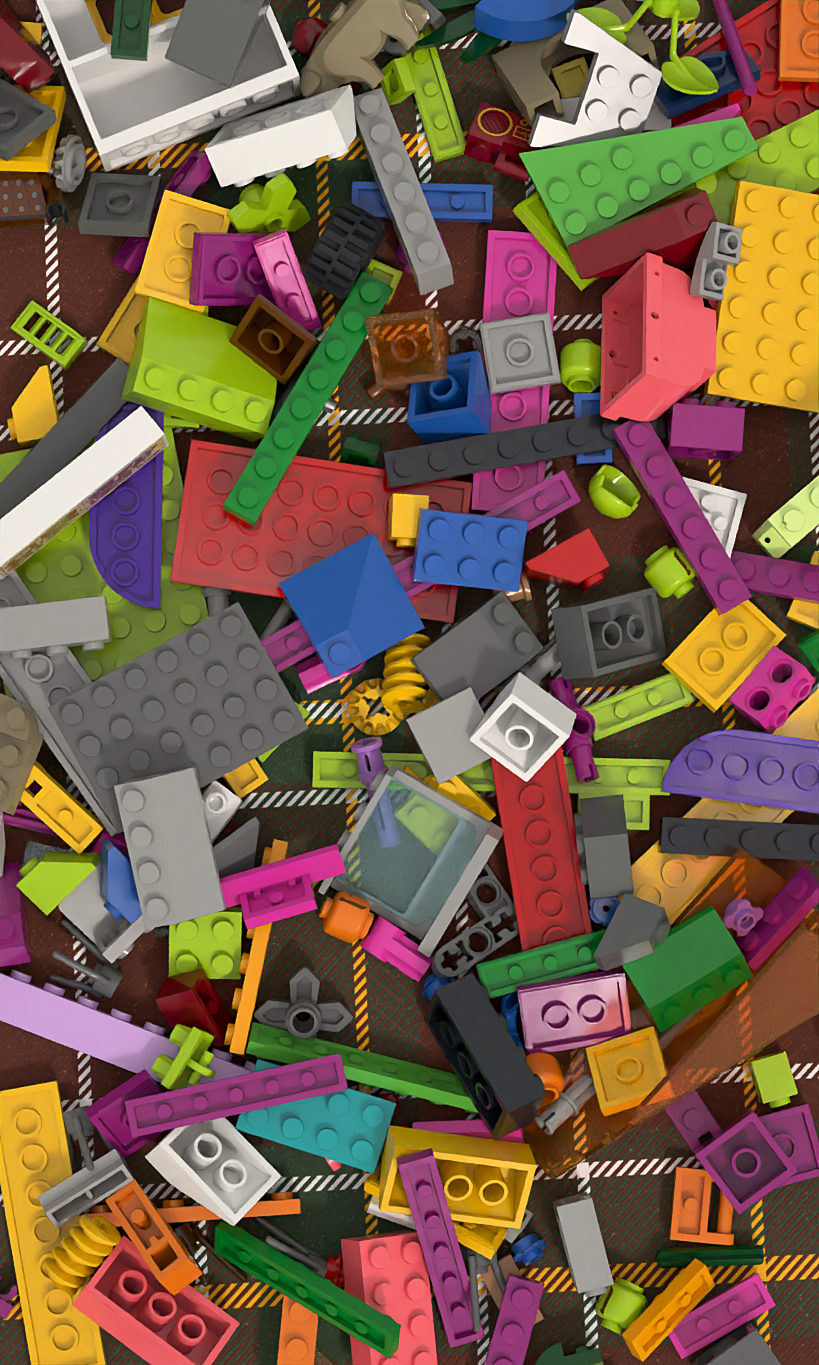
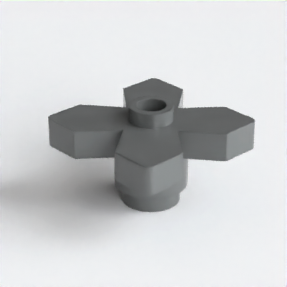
(304, 988)

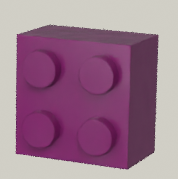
(704, 430)
(745, 1161)

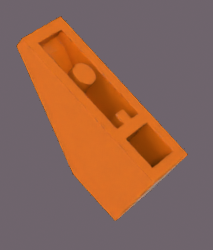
(154, 1238)

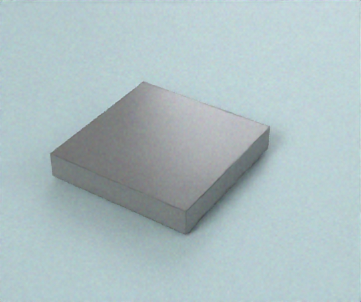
(519, 353)
(445, 734)

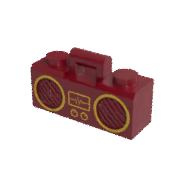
(498, 139)

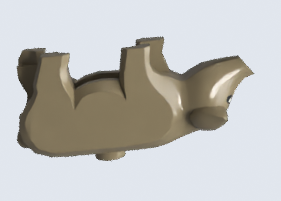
(353, 40)

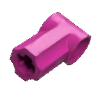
(315, 677)
(391, 945)

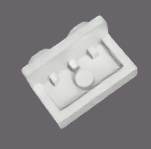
(219, 807)

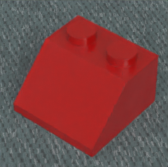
(570, 564)

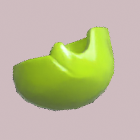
(613, 493)

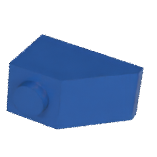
(118, 883)

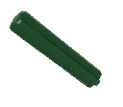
(710, 1256)

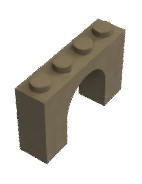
(527, 65)

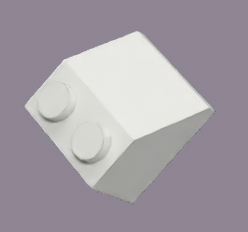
(523, 727)

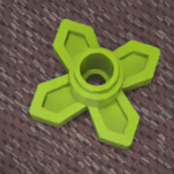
(269, 208)

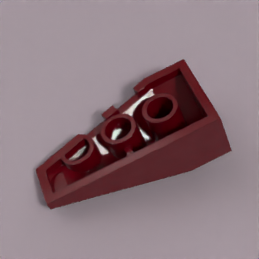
(667, 230)

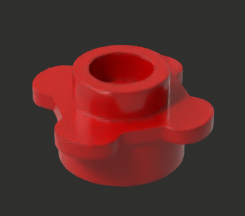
(335, 1271)

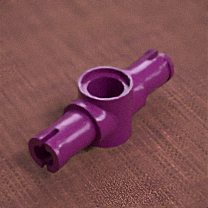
(579, 741)

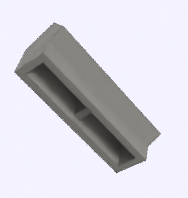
(86, 1188)

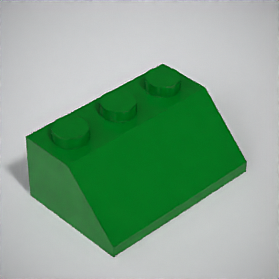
(688, 969)

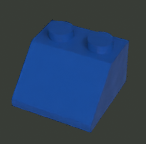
(453, 405)

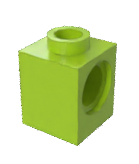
(772, 1078)

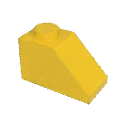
(34, 410)

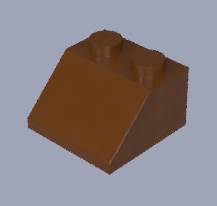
(273, 340)

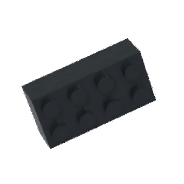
(484, 1056)

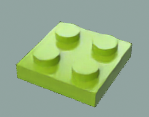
(208, 944)

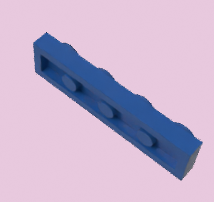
(445, 201)

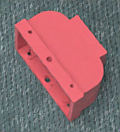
(657, 341)

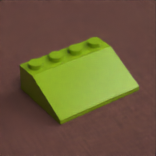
(196, 374)

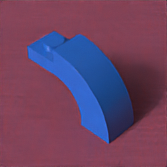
(522, 18)

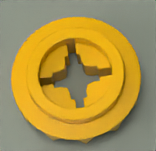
(359, 709)

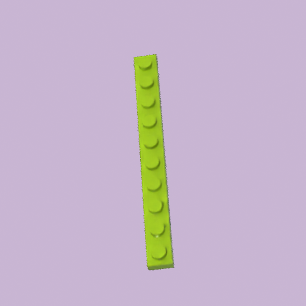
(615, 774)

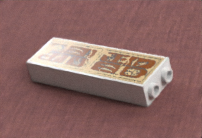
(78, 488)

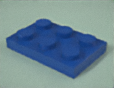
(469, 550)

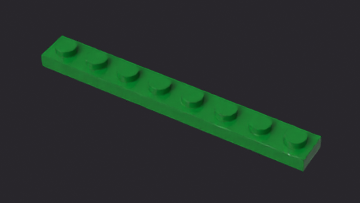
(307, 400)

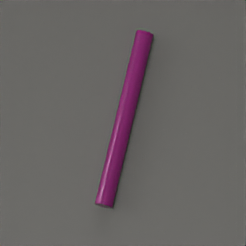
(735, 47)

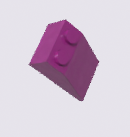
(13, 922)

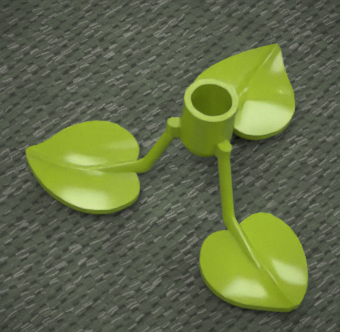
(682, 74)

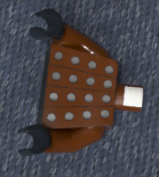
(29, 199)

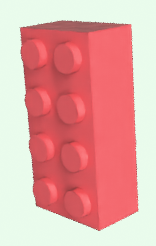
(393, 1279)
(148, 1318)

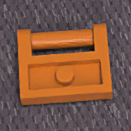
(691, 1209)

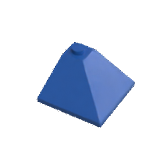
(351, 605)

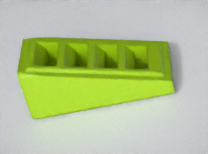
(73, 350)

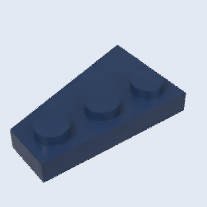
(721, 65)

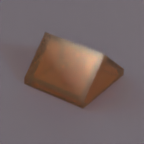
(408, 347)

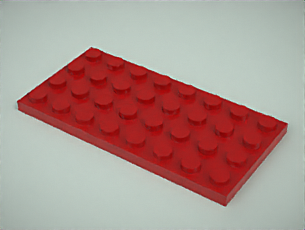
(307, 519)

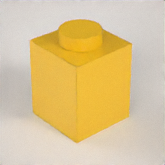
(404, 518)

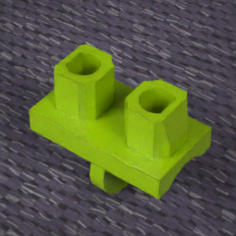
(191, 1060)

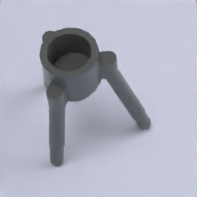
(103, 978)
(79, 1127)
(300, 1253)
(477, 1264)

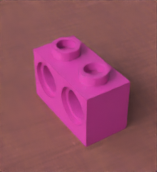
(766, 686)

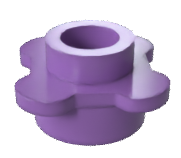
(741, 916)

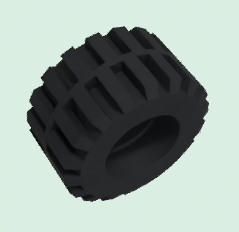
(344, 250)

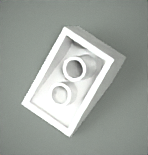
(214, 1167)

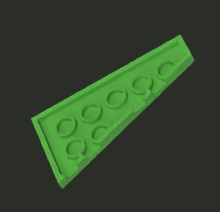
(618, 177)

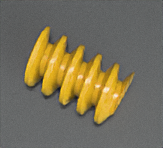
(402, 678)
(81, 1253)

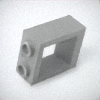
(583, 1244)

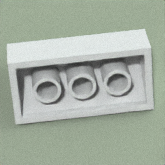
(284, 137)

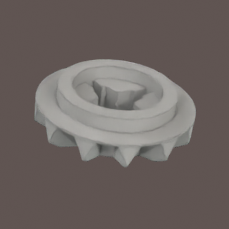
(70, 163)

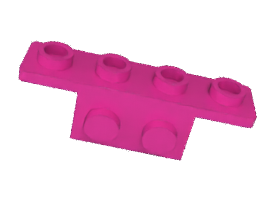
(282, 886)

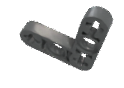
(488, 914)

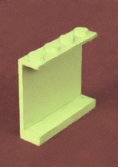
(790, 522)

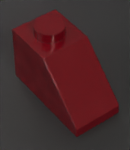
(193, 1002)

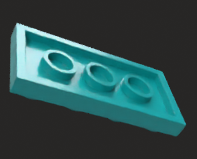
(336, 1125)

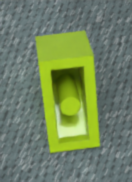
(55, 876)

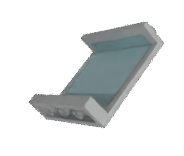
(413, 855)

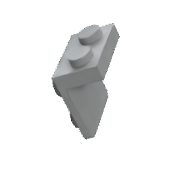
(86, 911)

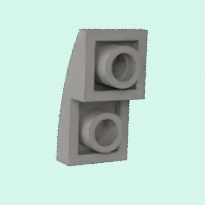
(718, 249)

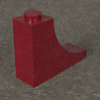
(21, 53)

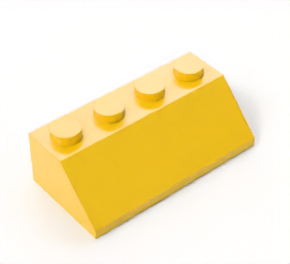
(480, 1176)

